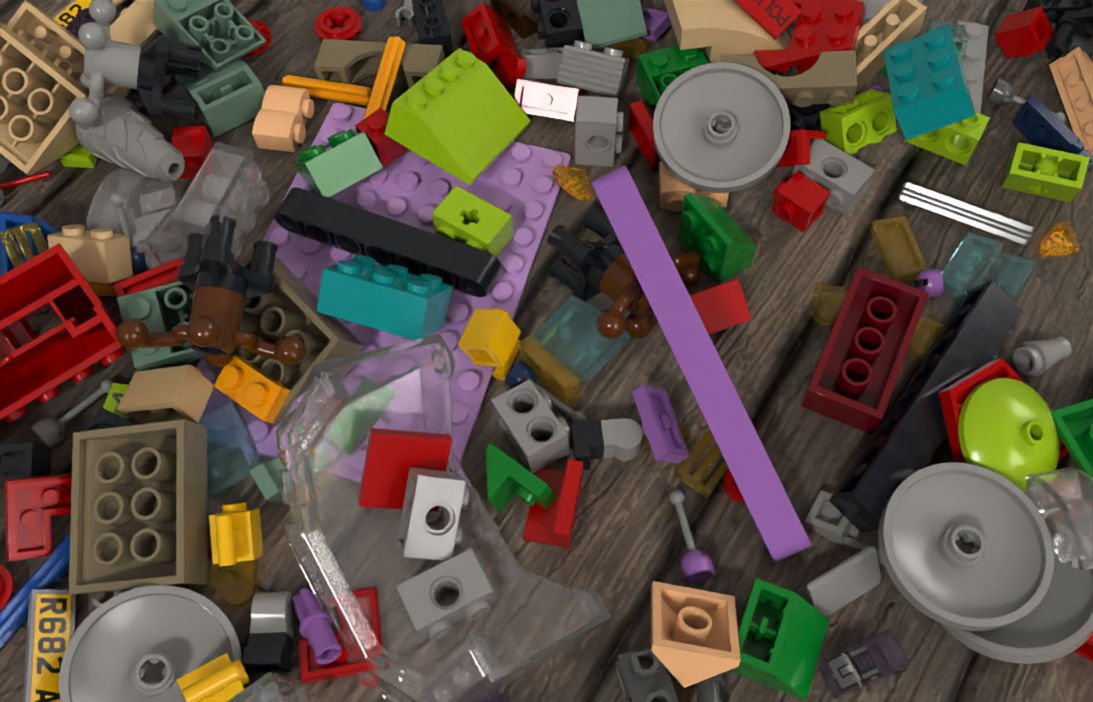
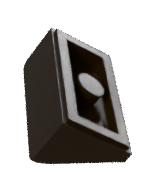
(515, 17)

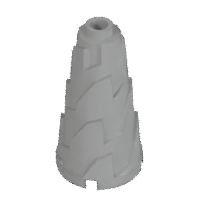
(130, 141)

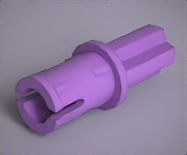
(316, 627)

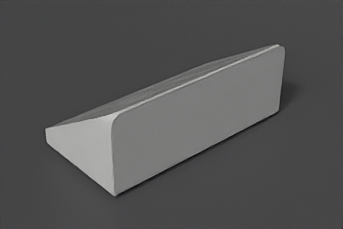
(542, 62)
(844, 582)

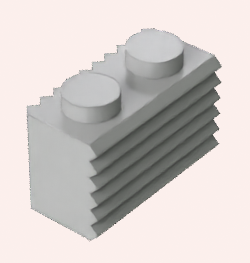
(593, 69)

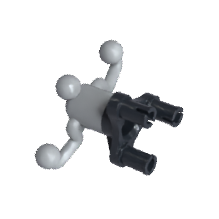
(131, 68)

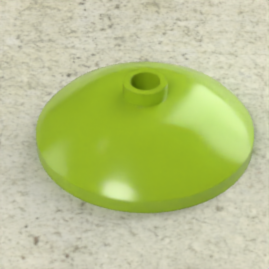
(1008, 430)

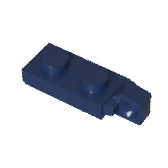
(1048, 131)

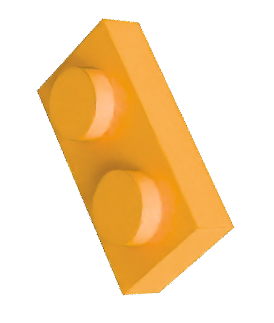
(252, 389)

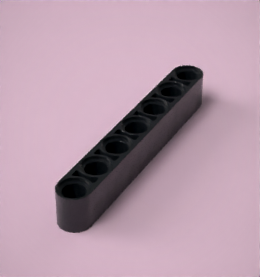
(388, 241)

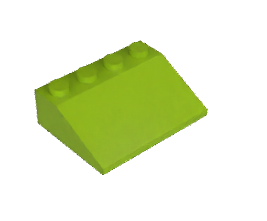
(457, 117)

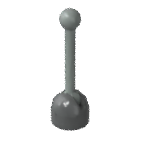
(1004, 92)
(52, 430)

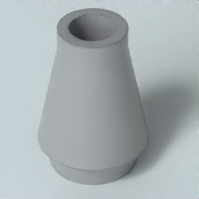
(1040, 355)

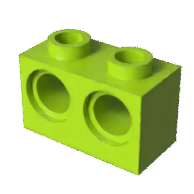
(859, 122)
(954, 140)

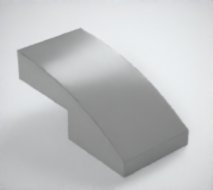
(834, 526)

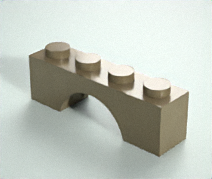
(354, 60)
(828, 81)

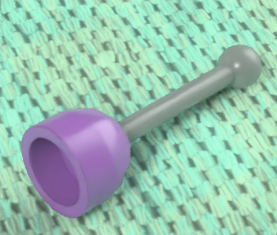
(695, 564)

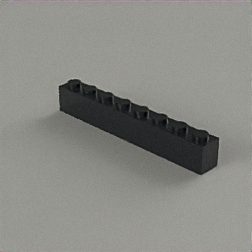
(915, 420)

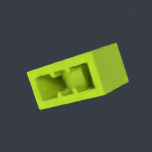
(1045, 172)
(473, 222)

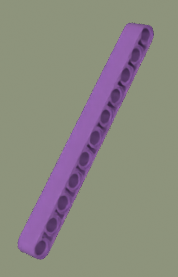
(701, 365)

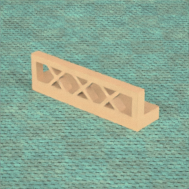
(1075, 85)

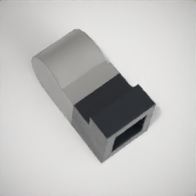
(606, 439)
(270, 633)

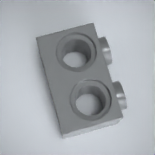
(525, 428)

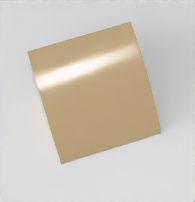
(719, 29)
(37, 85)

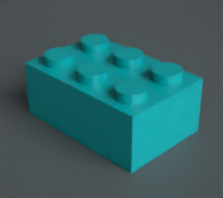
(928, 83)
(384, 297)

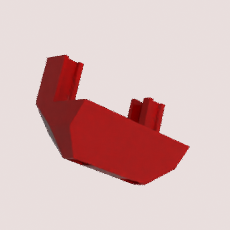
(37, 365)

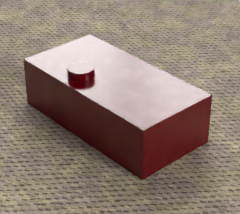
(865, 350)

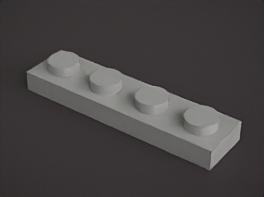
(975, 59)

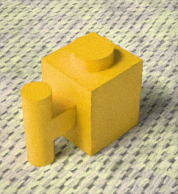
(491, 340)
(235, 534)
(214, 681)

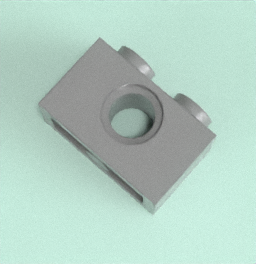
(596, 131)
(838, 174)
(424, 491)
(457, 574)

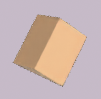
(693, 632)

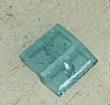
(981, 261)
(575, 341)
(229, 448)

